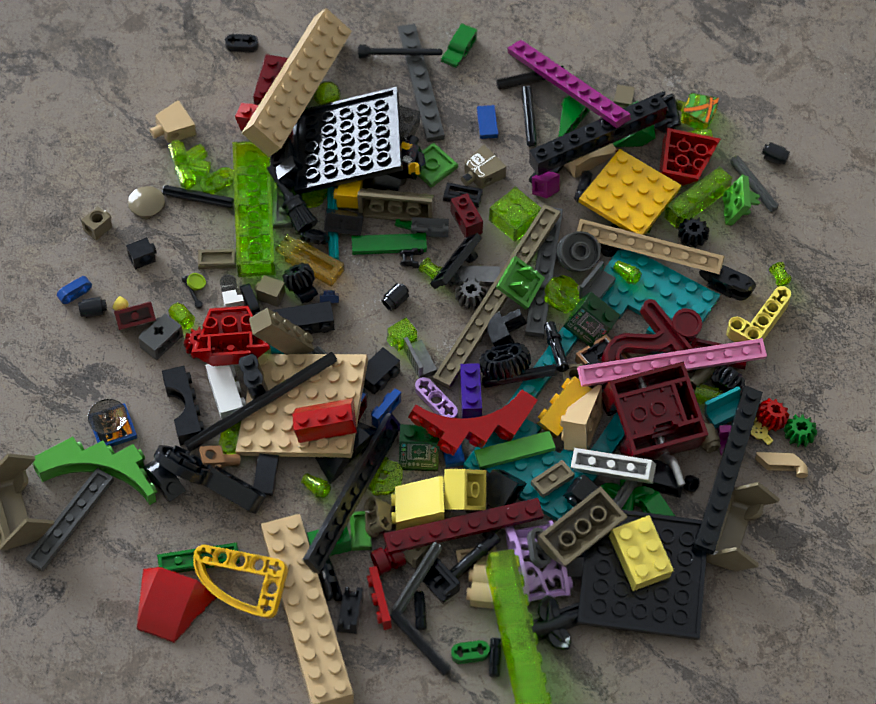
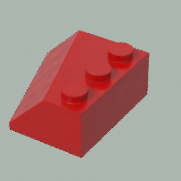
(685, 155)

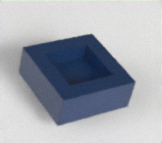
(329, 295)

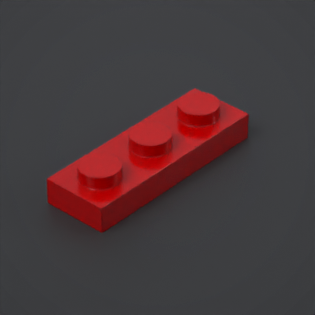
(378, 598)

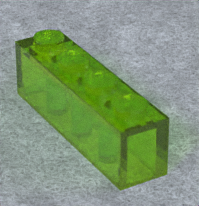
(698, 197)

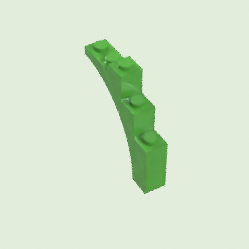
(72, 458)

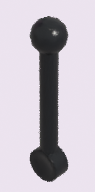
(198, 304)

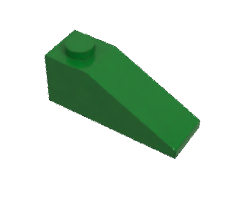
(572, 115)

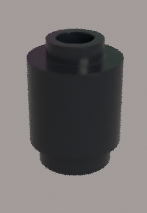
(775, 153)
(395, 296)
(92, 307)

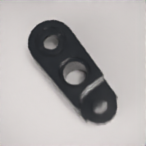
(730, 283)

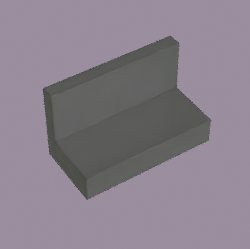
(597, 282)

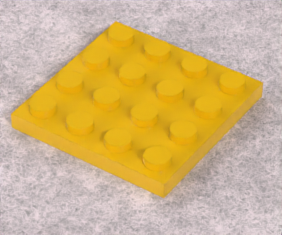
(629, 193)

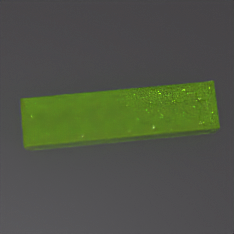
(253, 211)
(515, 628)

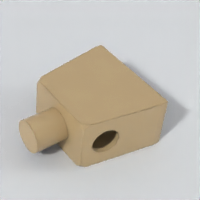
(173, 123)

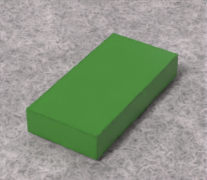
(359, 538)

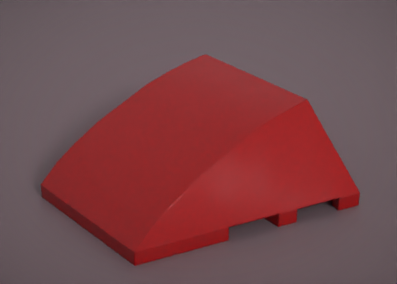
(227, 337)
(170, 603)

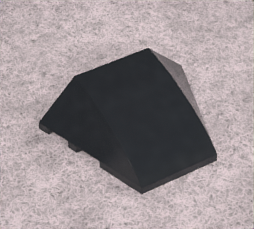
(333, 466)

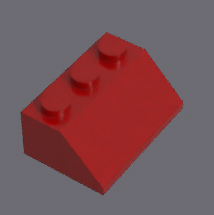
(324, 420)

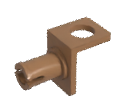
(218, 457)

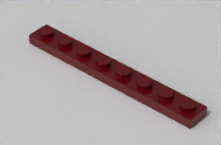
(463, 526)

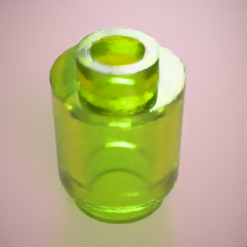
(181, 315)
(706, 393)

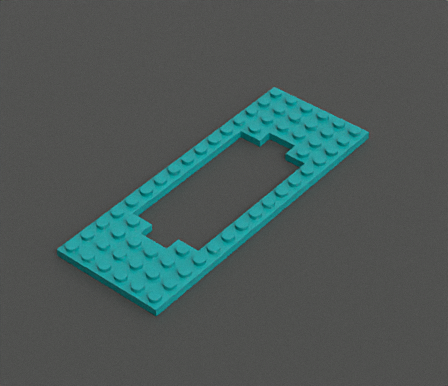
(658, 283)

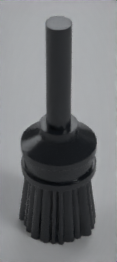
(294, 206)

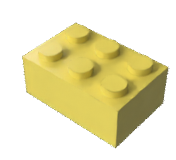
(641, 553)

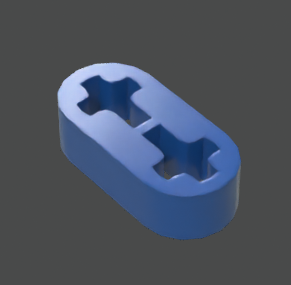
(74, 290)

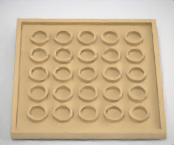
(271, 427)

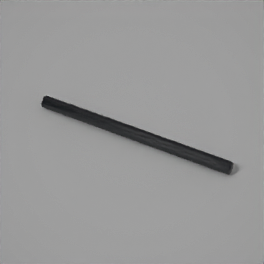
(260, 401)

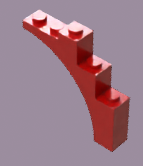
(476, 430)

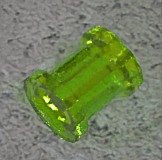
(429, 268)
(780, 274)

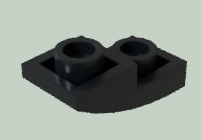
(266, 473)

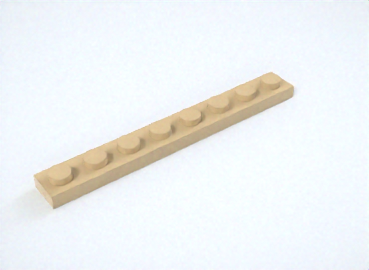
(653, 247)

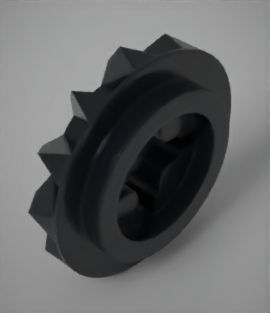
(314, 236)

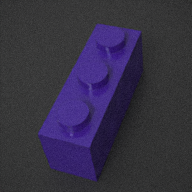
(470, 390)

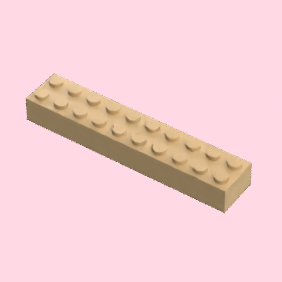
(296, 82)
(308, 615)

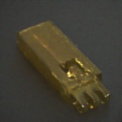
(324, 266)

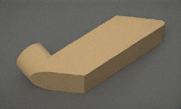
(782, 462)

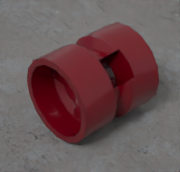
(385, 562)

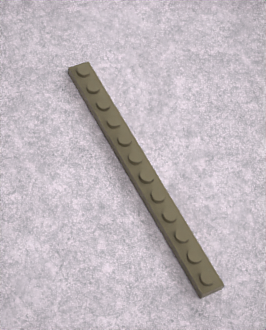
(494, 299)

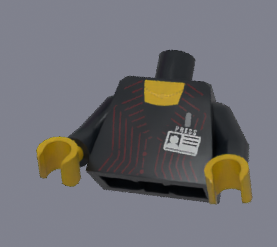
(412, 158)

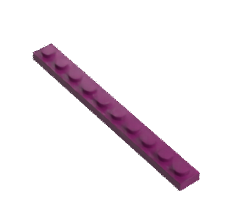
(569, 83)

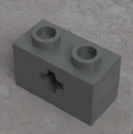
(160, 336)

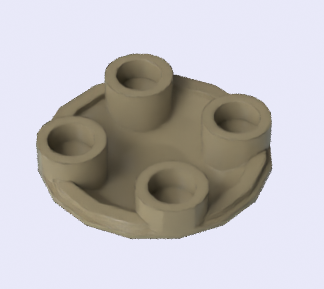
(146, 202)

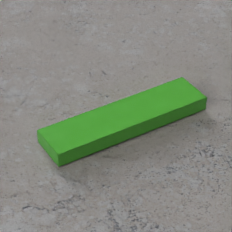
(514, 450)

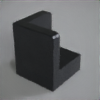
(287, 169)

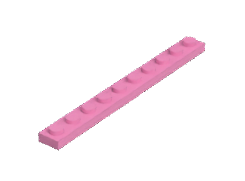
(693, 359)

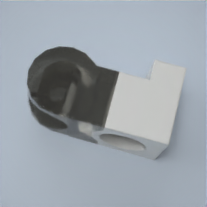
(228, 290)

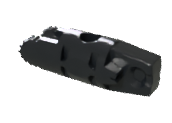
(330, 582)

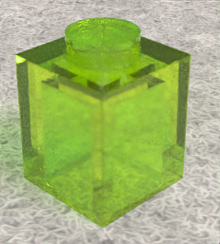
(400, 330)

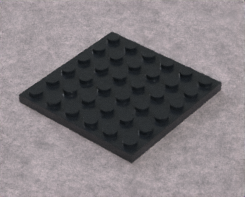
(348, 141)
(662, 608)

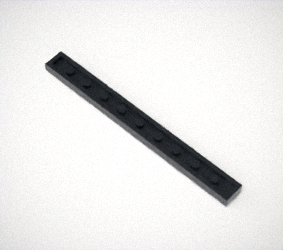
(728, 470)
(352, 493)

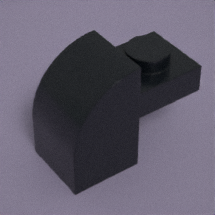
(500, 327)
(166, 480)

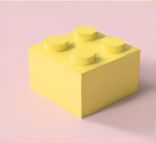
(464, 489)

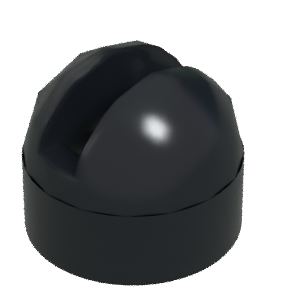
(694, 483)

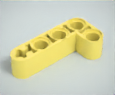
(764, 317)

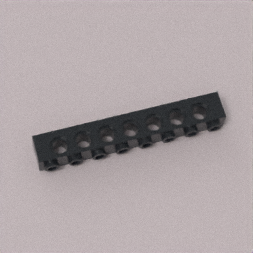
(596, 136)

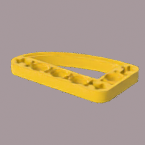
(249, 567)

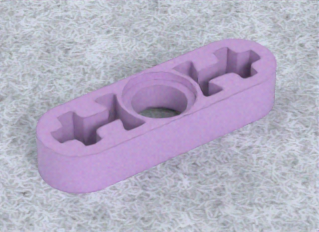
(434, 391)

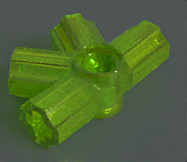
(189, 163)

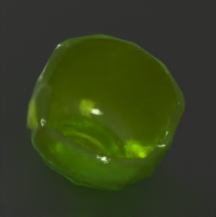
(327, 93)

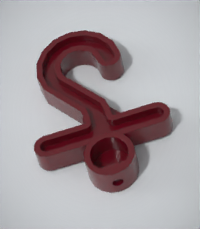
(668, 337)

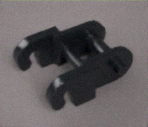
(410, 253)

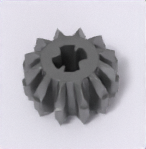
(470, 293)

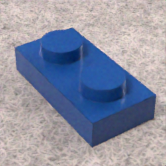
(389, 404)

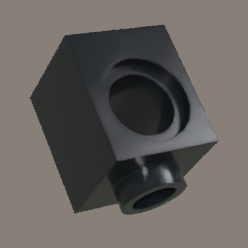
(141, 253)

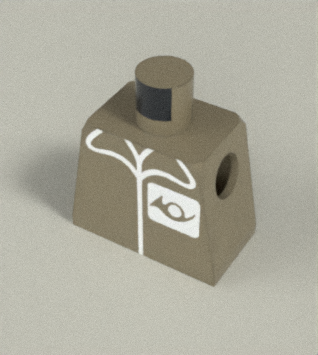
(483, 168)

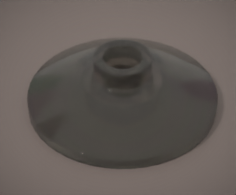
(107, 409)

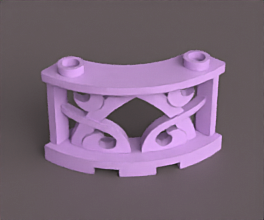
(516, 540)

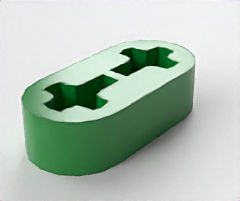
(470, 652)

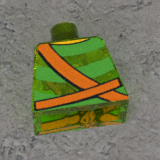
(698, 110)

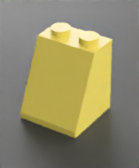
(418, 503)

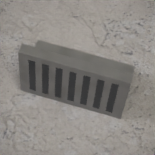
(419, 358)

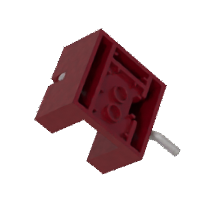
(648, 402)

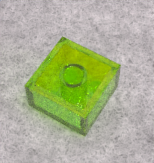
(514, 213)

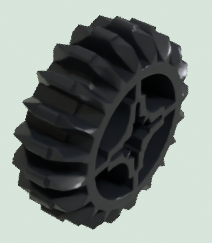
(505, 361)

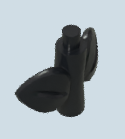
(554, 623)

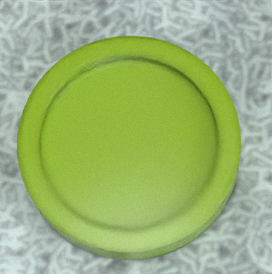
(196, 281)

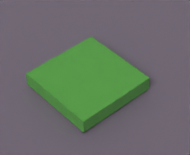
(437, 165)

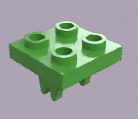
(738, 200)
(520, 282)

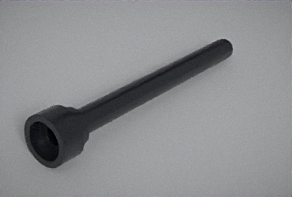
(366, 51)

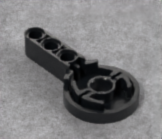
(217, 479)

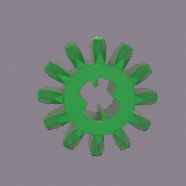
(800, 430)

